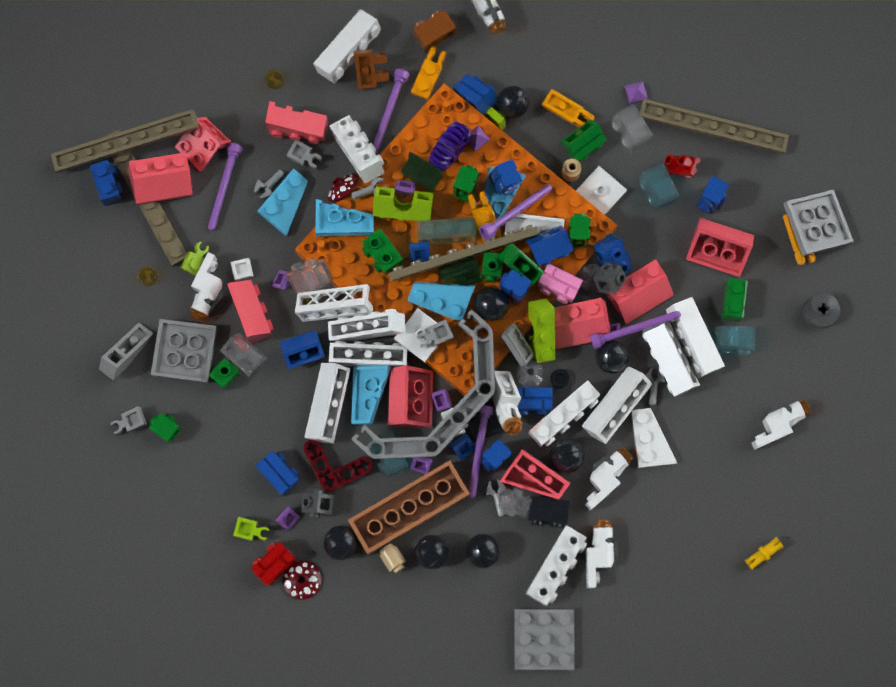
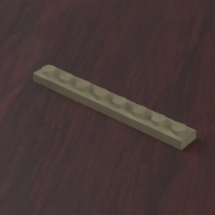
(714, 126)
(125, 141)
(155, 215)
(455, 255)

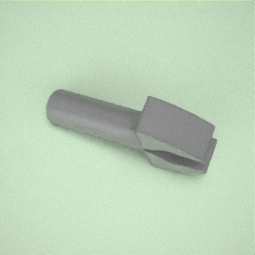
(268, 185)
(367, 190)
(653, 389)
(489, 491)

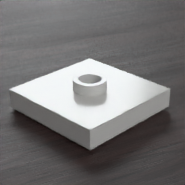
(601, 190)
(414, 326)

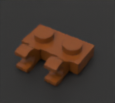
(365, 68)

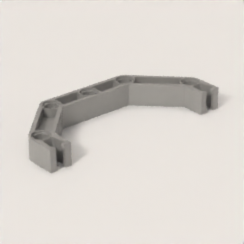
(469, 405)

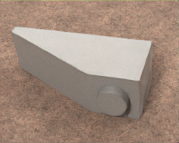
(124, 351)

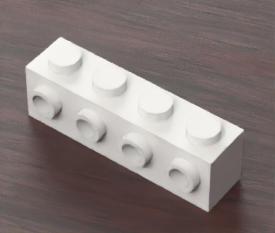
(352, 38)
(357, 149)
(367, 326)
(695, 338)
(367, 355)
(671, 358)
(327, 402)
(617, 404)
(563, 414)
(556, 565)

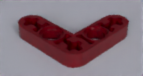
(336, 474)

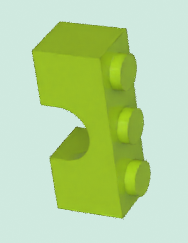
(388, 206)
(542, 317)

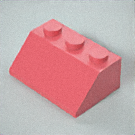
(160, 178)
(720, 247)
(641, 292)
(251, 310)
(578, 321)
(410, 397)

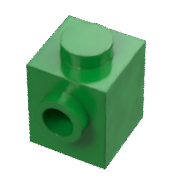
(491, 267)
(225, 373)
(165, 427)

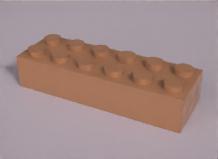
(409, 507)

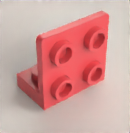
(202, 143)

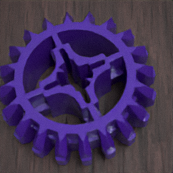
(449, 146)

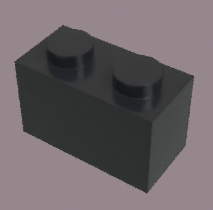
(548, 511)

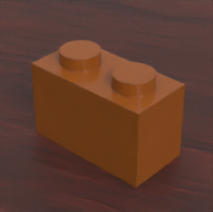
(434, 30)

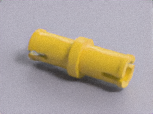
(764, 553)

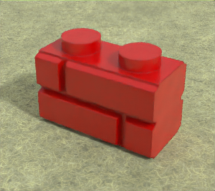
(273, 563)

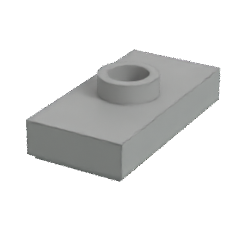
(517, 345)

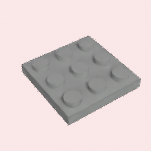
(818, 222)
(184, 351)
(543, 639)

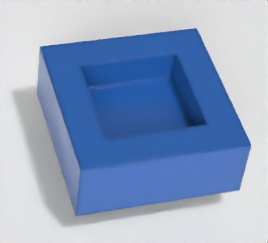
(420, 251)
(463, 447)

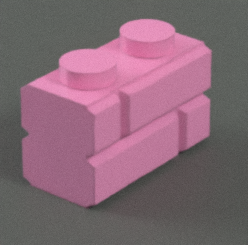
(559, 283)

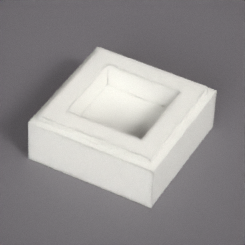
(242, 269)

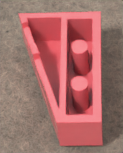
(296, 124)
(535, 476)

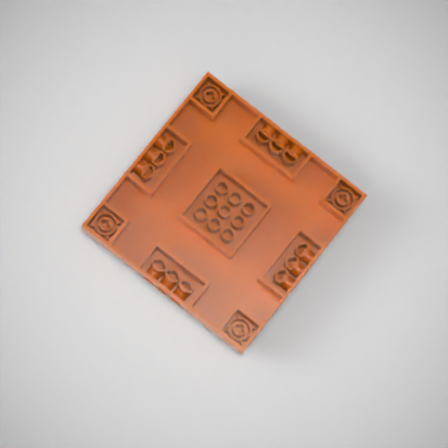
(350, 267)

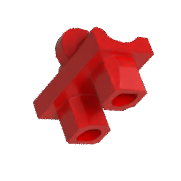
(681, 165)

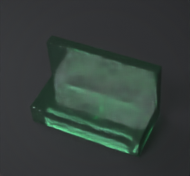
(422, 172)
(461, 272)

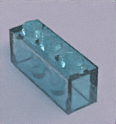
(447, 231)

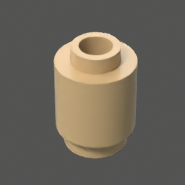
(571, 175)
(392, 558)

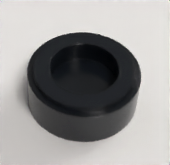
(559, 378)

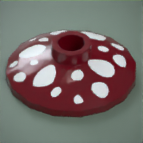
(342, 187)
(312, 580)

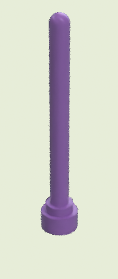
(401, 76)
(234, 151)
(488, 230)
(599, 339)
(484, 414)

